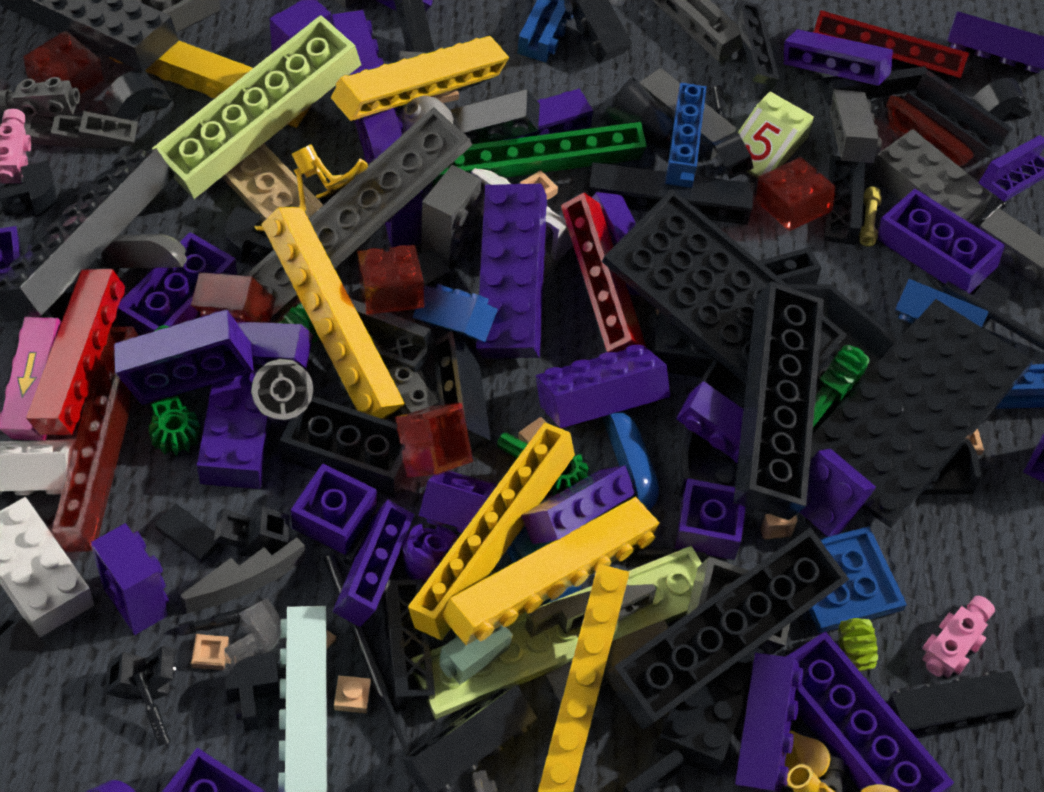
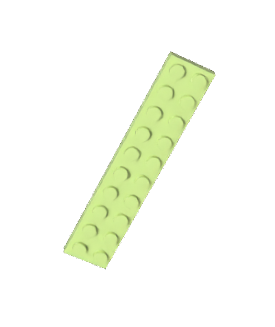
(553, 648)

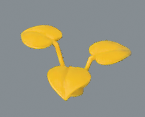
(310, 164)
(809, 762)

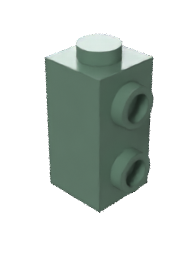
(464, 661)

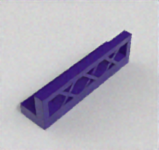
(1012, 167)

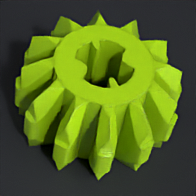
(858, 642)

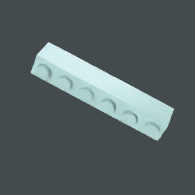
(305, 700)

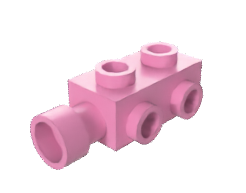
(13, 146)
(960, 635)

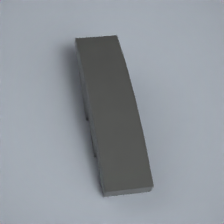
(86, 132)
(233, 581)
(571, 610)
(619, 651)

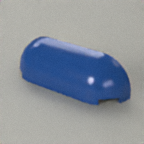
(633, 454)

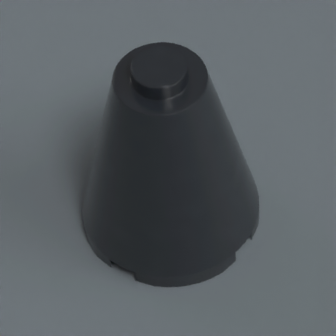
(636, 105)

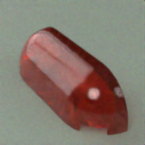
(906, 117)

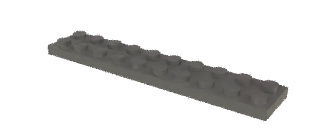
(371, 199)

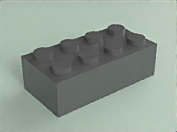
(919, 165)

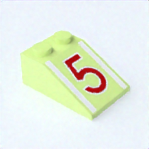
(774, 133)

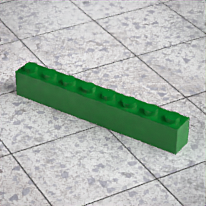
(554, 151)

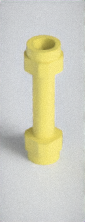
(871, 199)

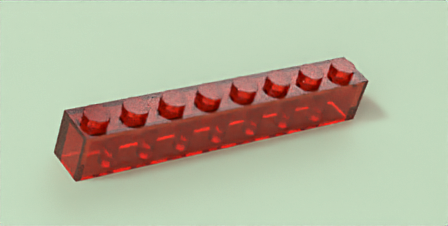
(94, 452)

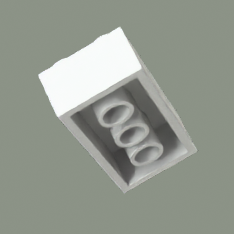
(38, 571)

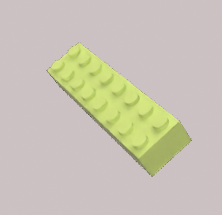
(258, 105)

